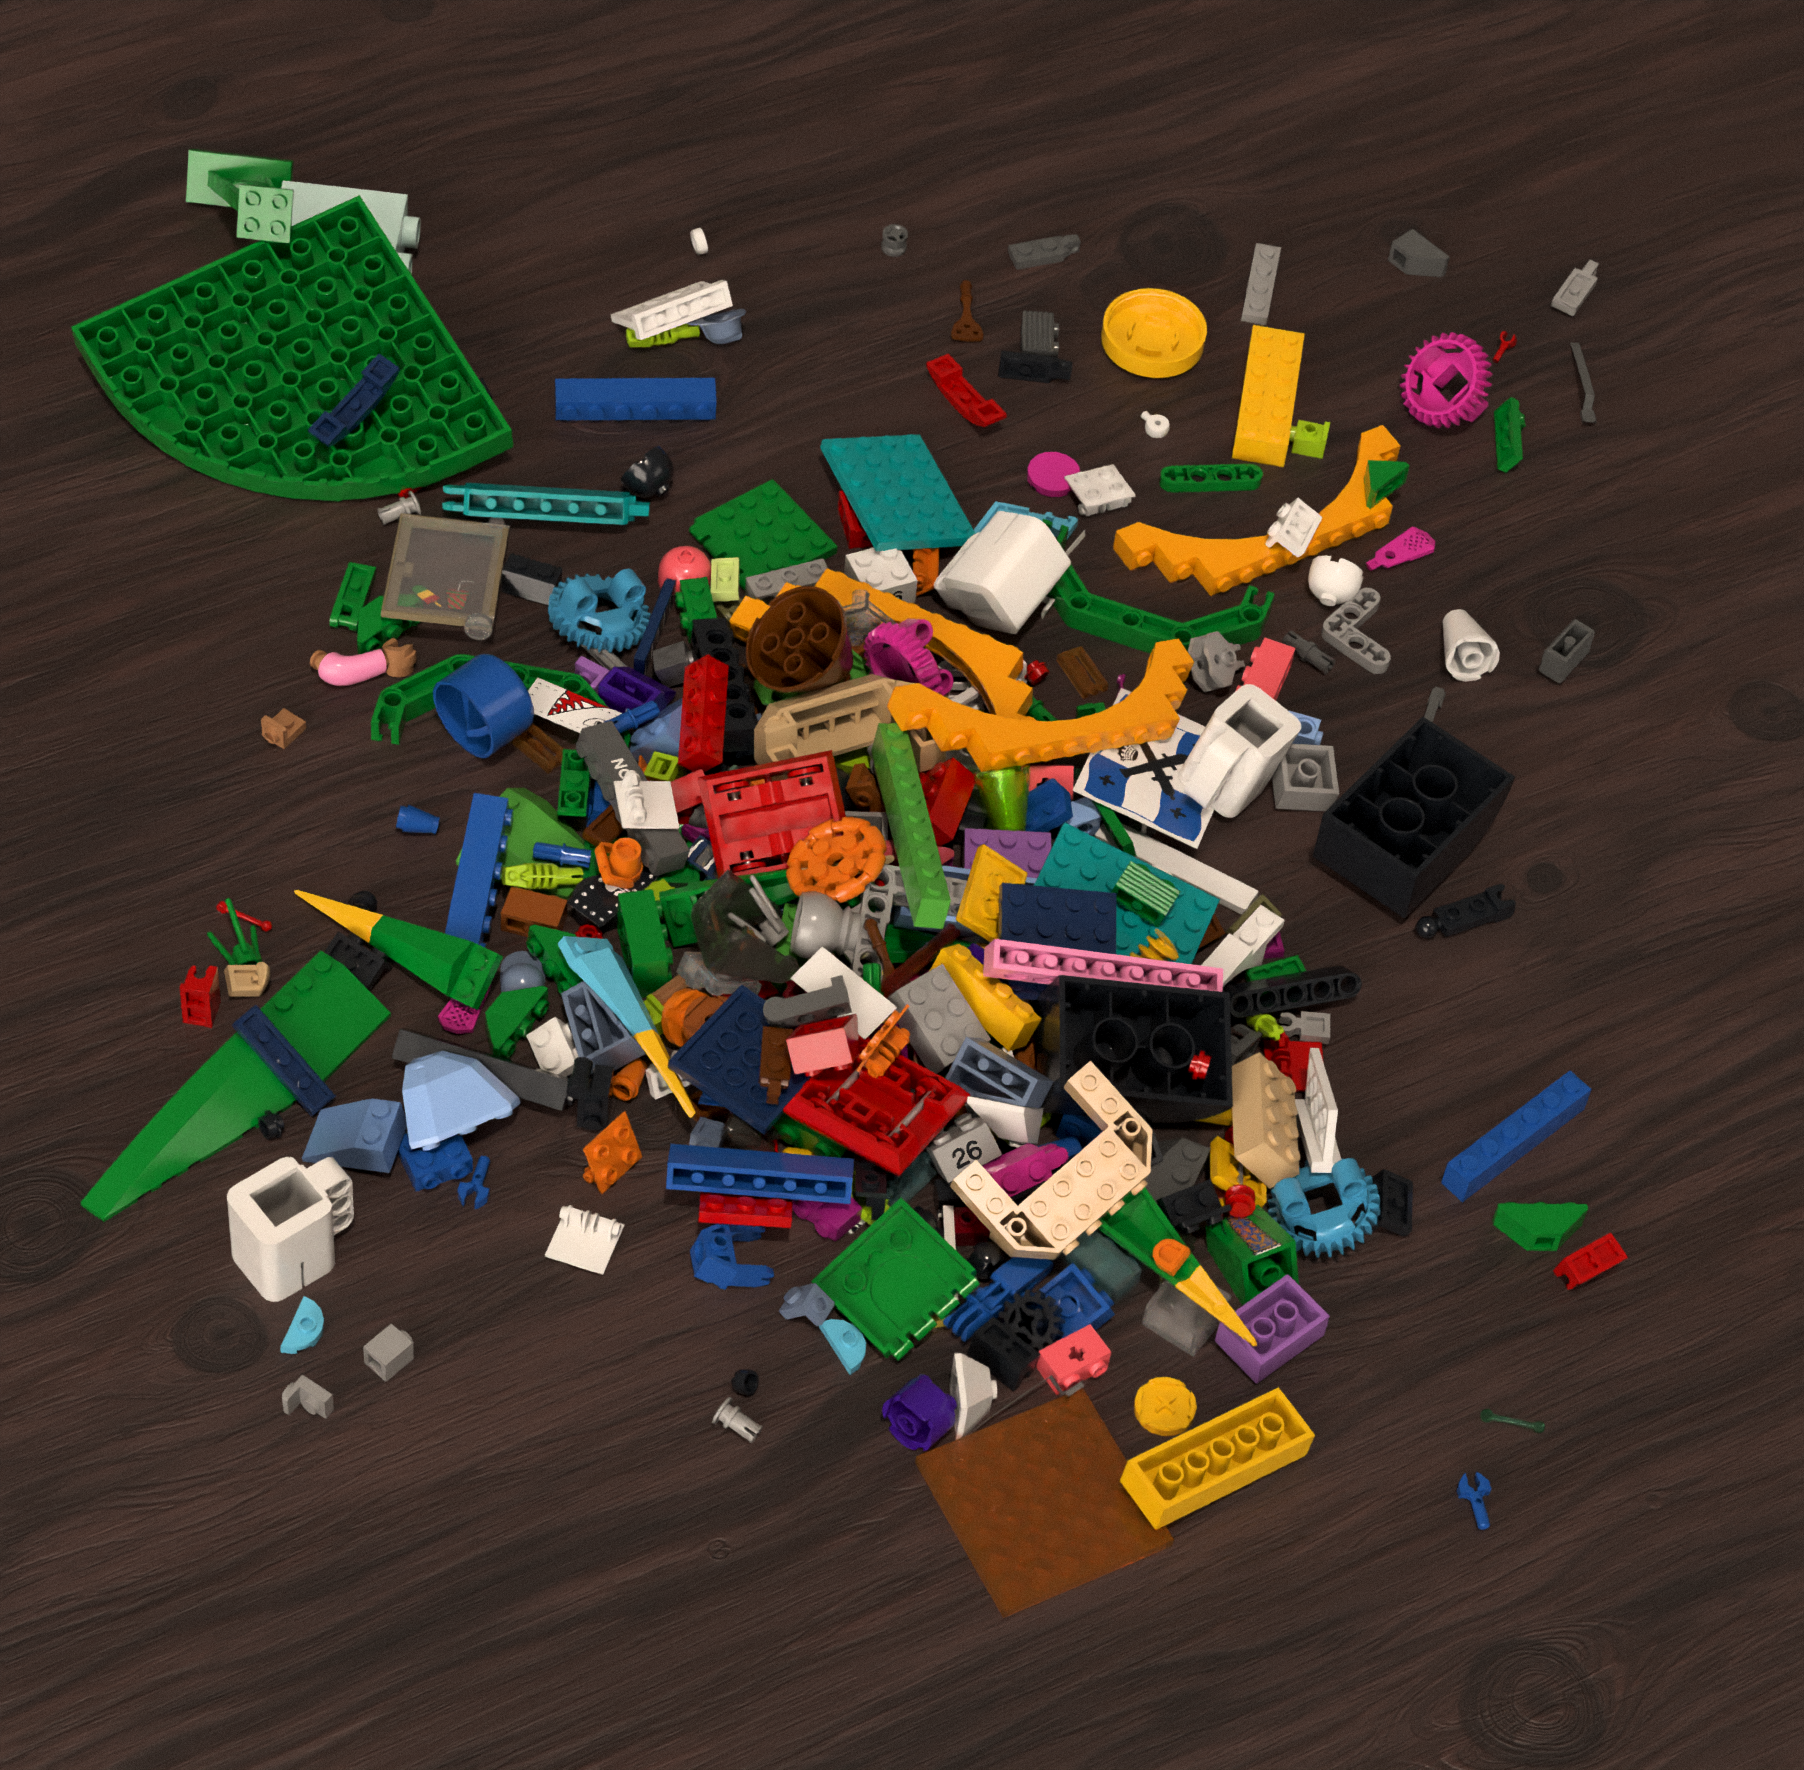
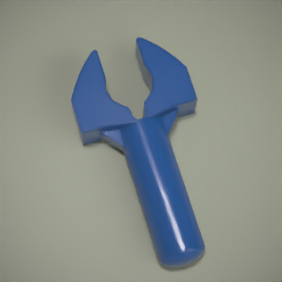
(476, 1184)
(1476, 1497)

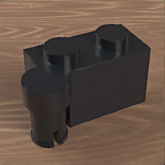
(594, 1095)

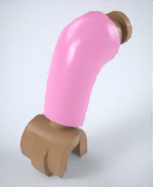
(350, 670)

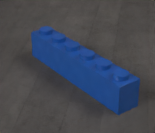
(635, 399)
(479, 868)
(1516, 1136)
(760, 1173)

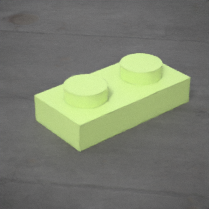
(725, 579)

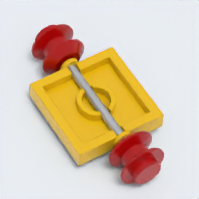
(1228, 1174)

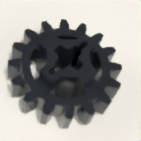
(1045, 1320)

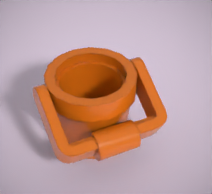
(622, 865)

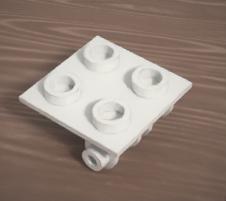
(1100, 490)
(645, 803)
(584, 1239)

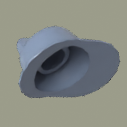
(721, 327)

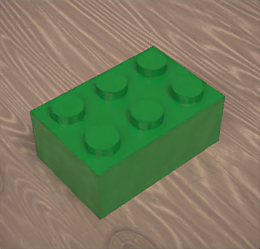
(643, 940)

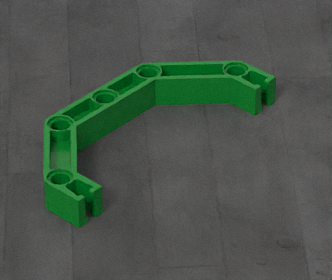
(1143, 629)
(415, 694)

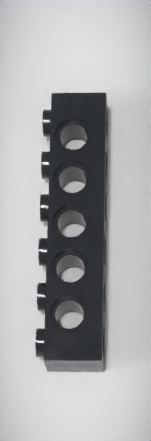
(716, 640)

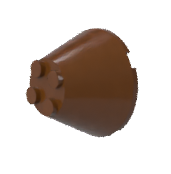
(800, 642)

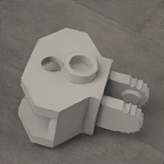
(1213, 661)

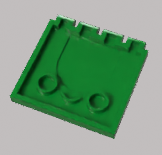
(763, 531)
(897, 1280)

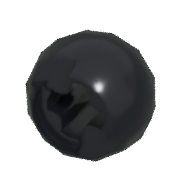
(986, 1259)

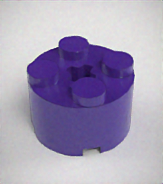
(920, 1413)

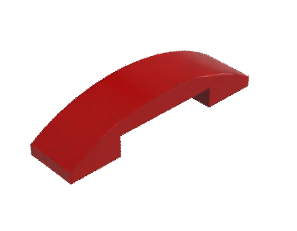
(961, 395)

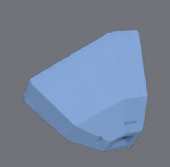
(451, 1096)

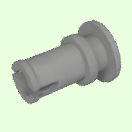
(405, 506)
(736, 1420)

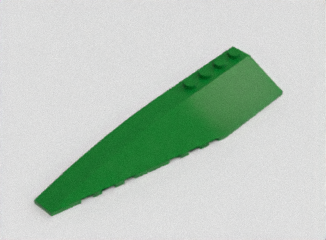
(318, 1012)

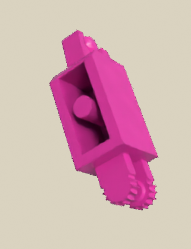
(1025, 1166)

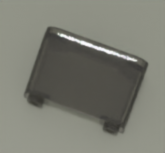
(733, 948)

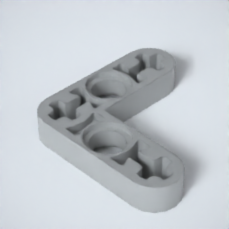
(1349, 633)

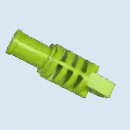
(669, 336)
(540, 875)

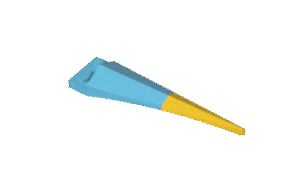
(611, 980)

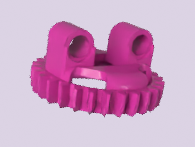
(1438, 370)
(904, 647)

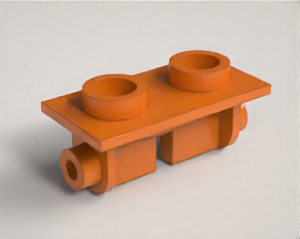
(925, 568)

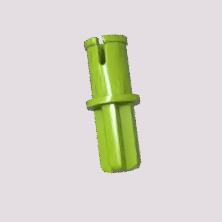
(1266, 1025)

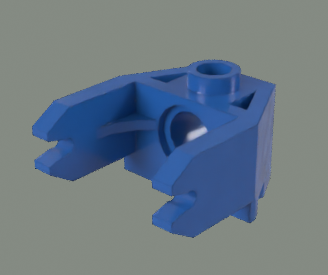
(715, 1257)

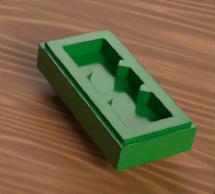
(1277, 968)

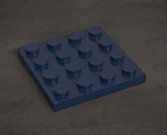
(1055, 919)
(726, 1061)

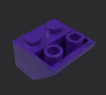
(629, 689)

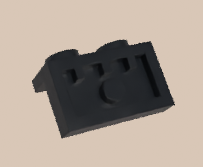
(361, 962)
(871, 1184)
(1395, 1202)
(1192, 1206)

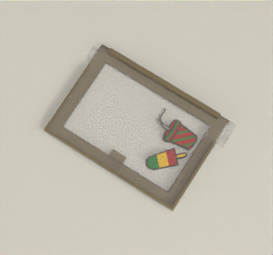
(447, 572)

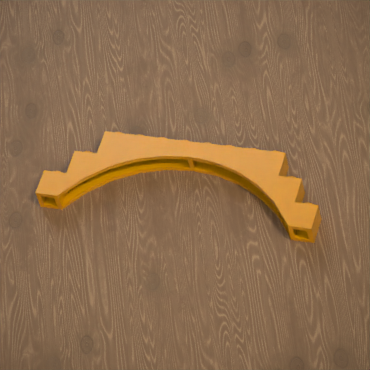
(1230, 562)
(979, 657)
(1008, 742)

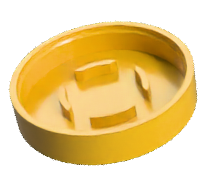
(1153, 333)

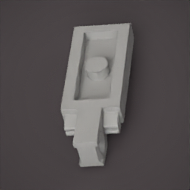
(1576, 289)

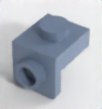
(807, 1301)

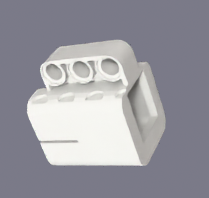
(1003, 572)
(1238, 751)
(314, 1207)

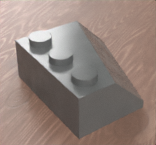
(1180, 1169)

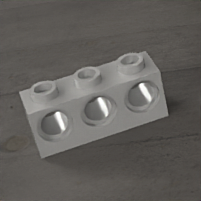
(768, 584)

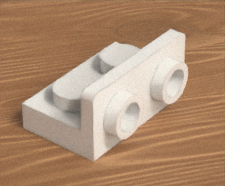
(1294, 527)

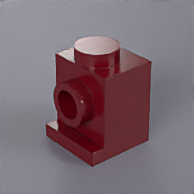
(968, 1228)

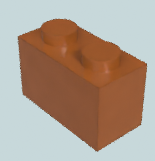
(528, 908)

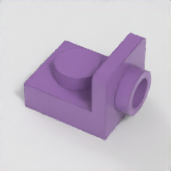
(590, 672)

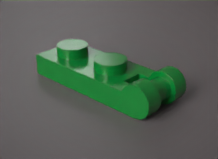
(352, 595)

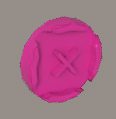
(1047, 473)

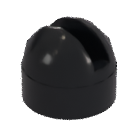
(745, 1381)

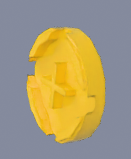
(1165, 1406)

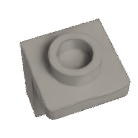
(310, 1395)

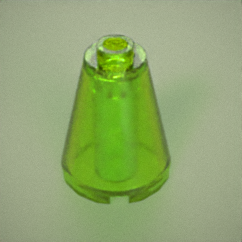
(1005, 796)

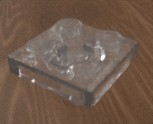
(863, 617)

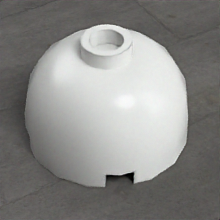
(1333, 580)

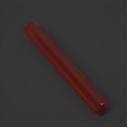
(920, 959)

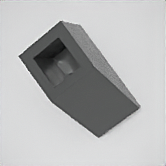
(1418, 256)

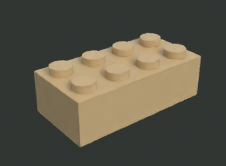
(1265, 1120)

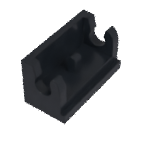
(1003, 1353)

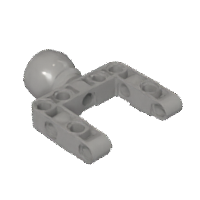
(824, 924)

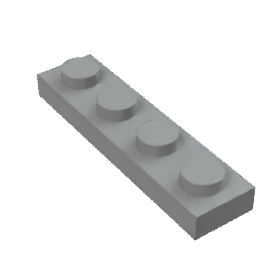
(1261, 284)

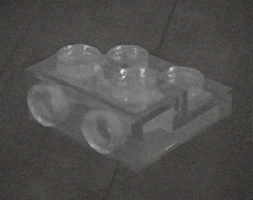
(699, 976)

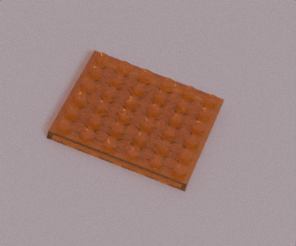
(1041, 1502)

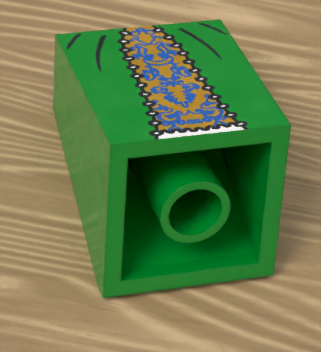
(1252, 1253)

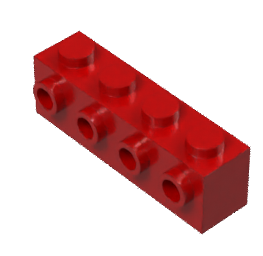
(703, 714)

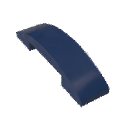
(357, 404)

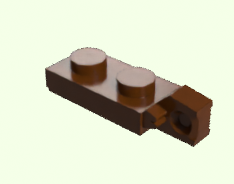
(774, 1062)

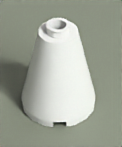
(1467, 647)

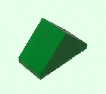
(1383, 479)

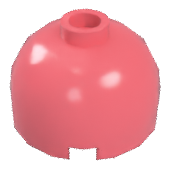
(683, 564)

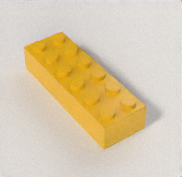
(1268, 396)
(1217, 1458)

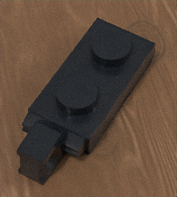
(1033, 367)

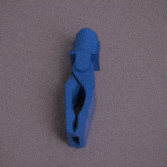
(987, 1302)

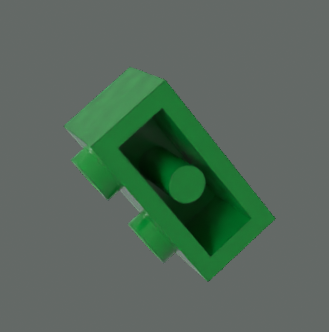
(694, 602)

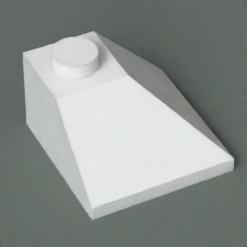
(1009, 1121)
(972, 1391)

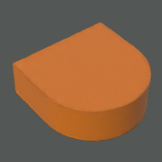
(1170, 1255)

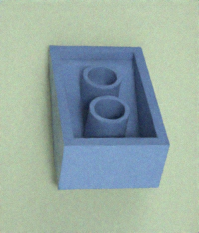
(659, 734)
(358, 1135)

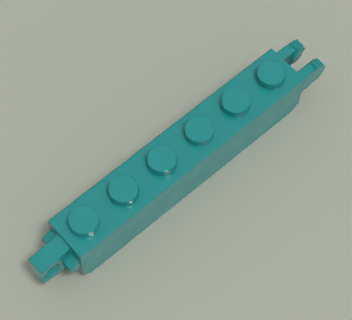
(546, 503)

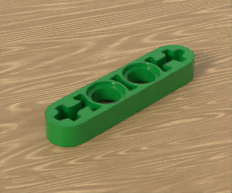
(1211, 481)

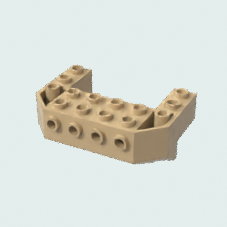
(835, 720)
(1079, 1191)

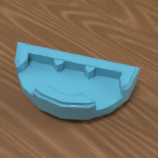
(305, 1328)
(846, 1342)

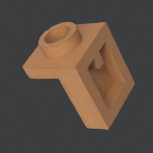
(282, 728)

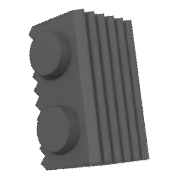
(1039, 334)
(1566, 651)

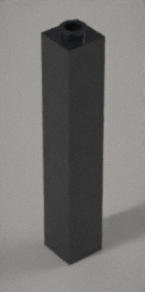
(521, 1079)

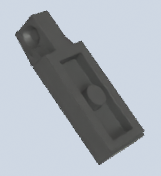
(1043, 251)

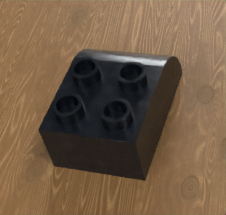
(1412, 816)
(1139, 1042)

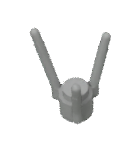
(773, 927)

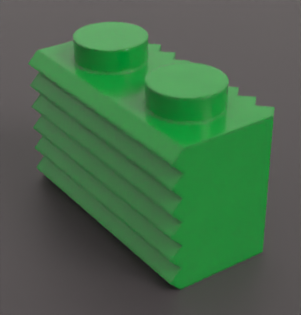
(1145, 893)

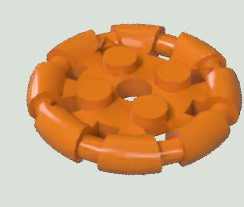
(838, 880)

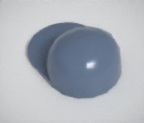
(521, 971)

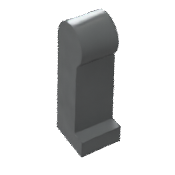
(808, 1006)

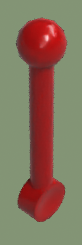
(266, 925)

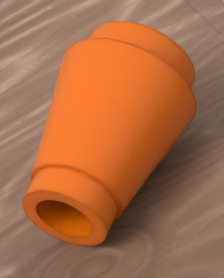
(629, 1080)

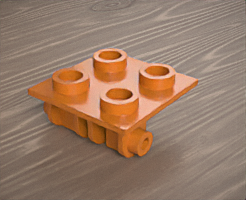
(885, 1046)
(611, 1153)

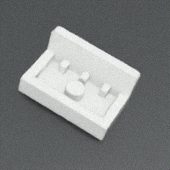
(554, 1047)

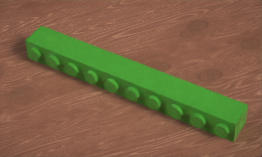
(910, 827)

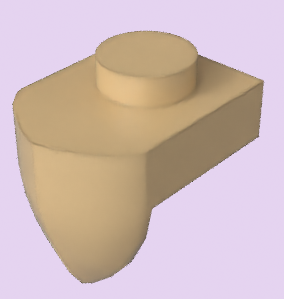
(247, 979)

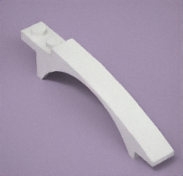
(1247, 945)

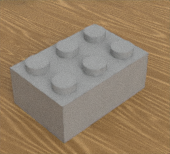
(936, 1018)

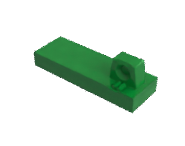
(1508, 434)
(1115, 829)

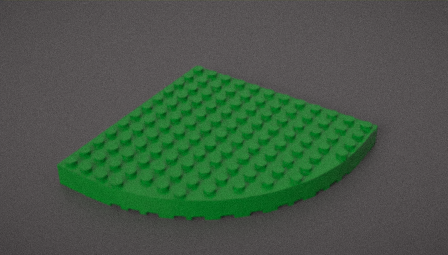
(270, 338)

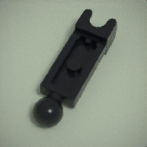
(1467, 913)

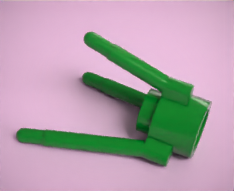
(243, 952)

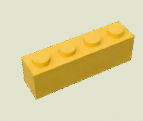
(992, 1001)

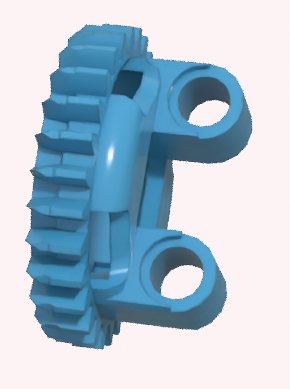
(578, 600)
(1332, 1226)

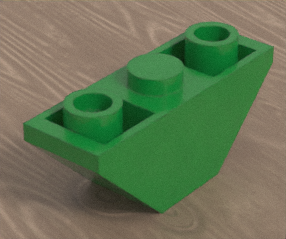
(377, 630)
(573, 785)
(543, 944)
(513, 1017)
(1539, 1224)

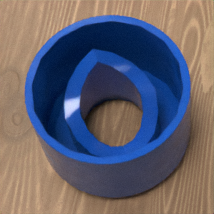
(483, 705)

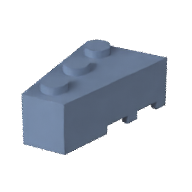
(598, 1030)
(996, 1075)

